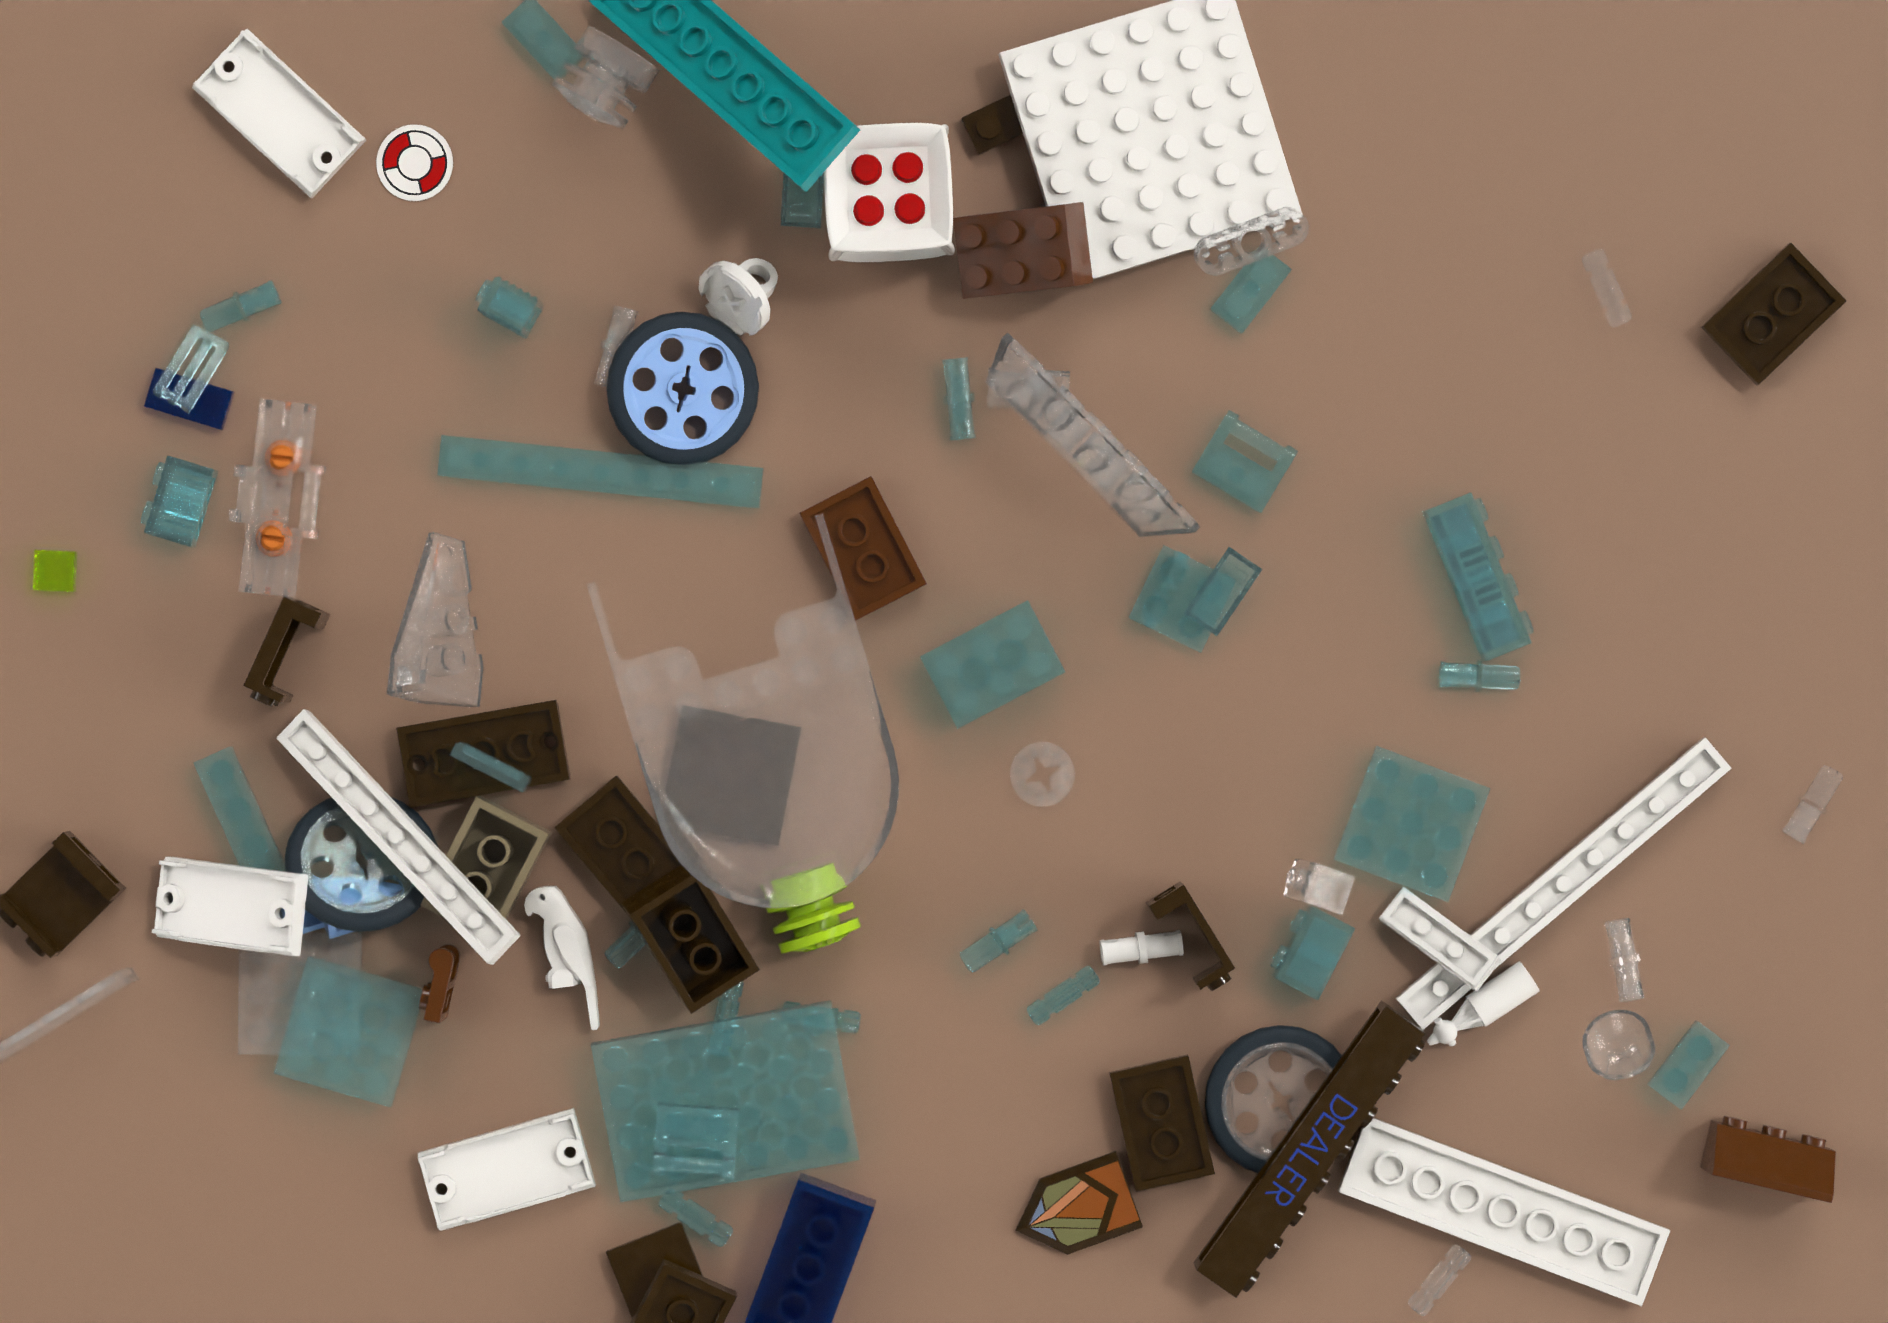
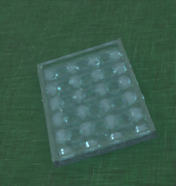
(771, 1065)

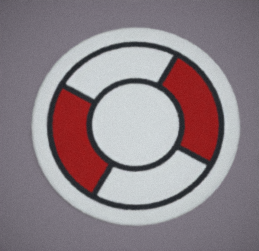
(414, 162)

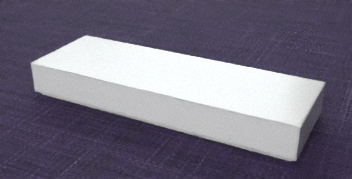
(1440, 939)

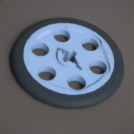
(642, 350)

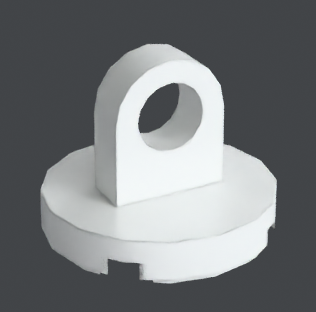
(736, 296)

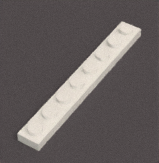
(398, 837)

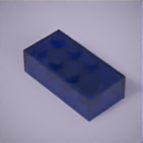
(811, 1254)

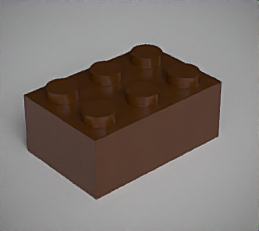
(1023, 250)

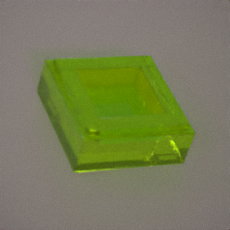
(55, 570)

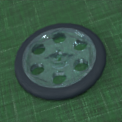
(374, 909)

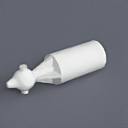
(1487, 1004)

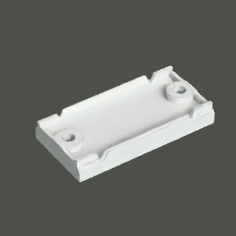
(278, 113)
(230, 906)
(506, 1169)

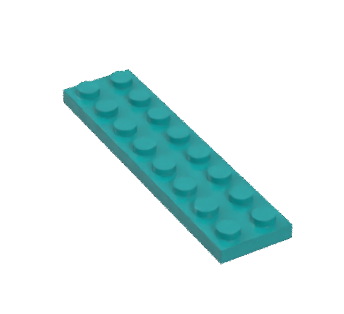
(738, 81)

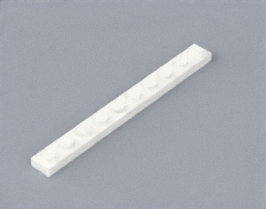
(1574, 874)

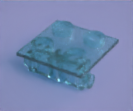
(1168, 594)

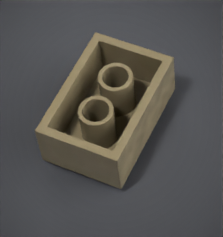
(496, 853)

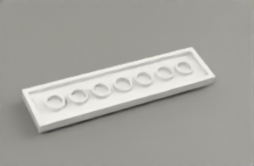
(1504, 1210)

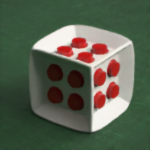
(891, 195)

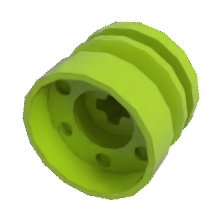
(815, 924)

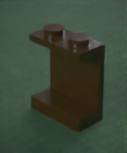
(59, 896)
(1175, 897)

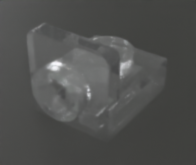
(1318, 885)

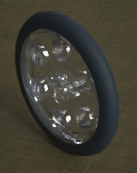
(1252, 1054)

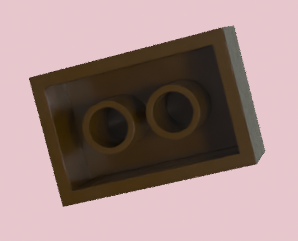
(690, 938)

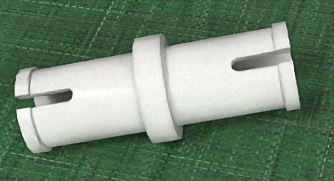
(1141, 947)

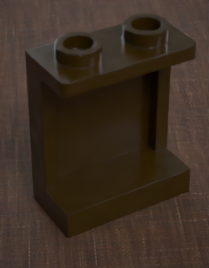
(275, 646)

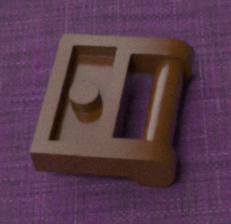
(438, 994)

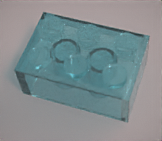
(992, 664)

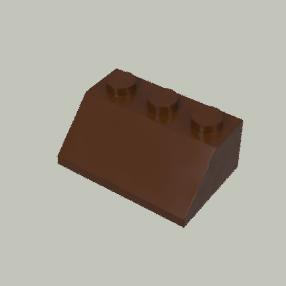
(1770, 1159)

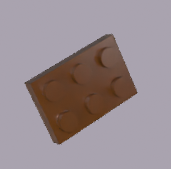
(866, 546)

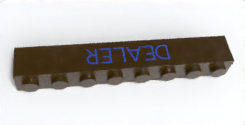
(1309, 1150)

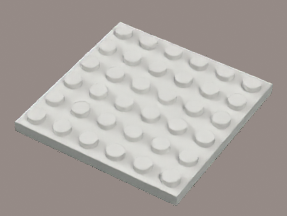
(1151, 129)

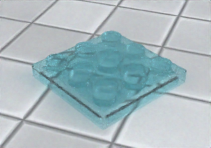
(1411, 823)
(349, 1031)

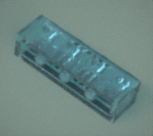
(1477, 576)

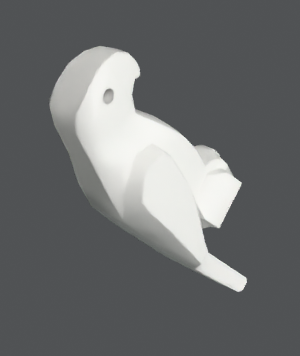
(565, 945)

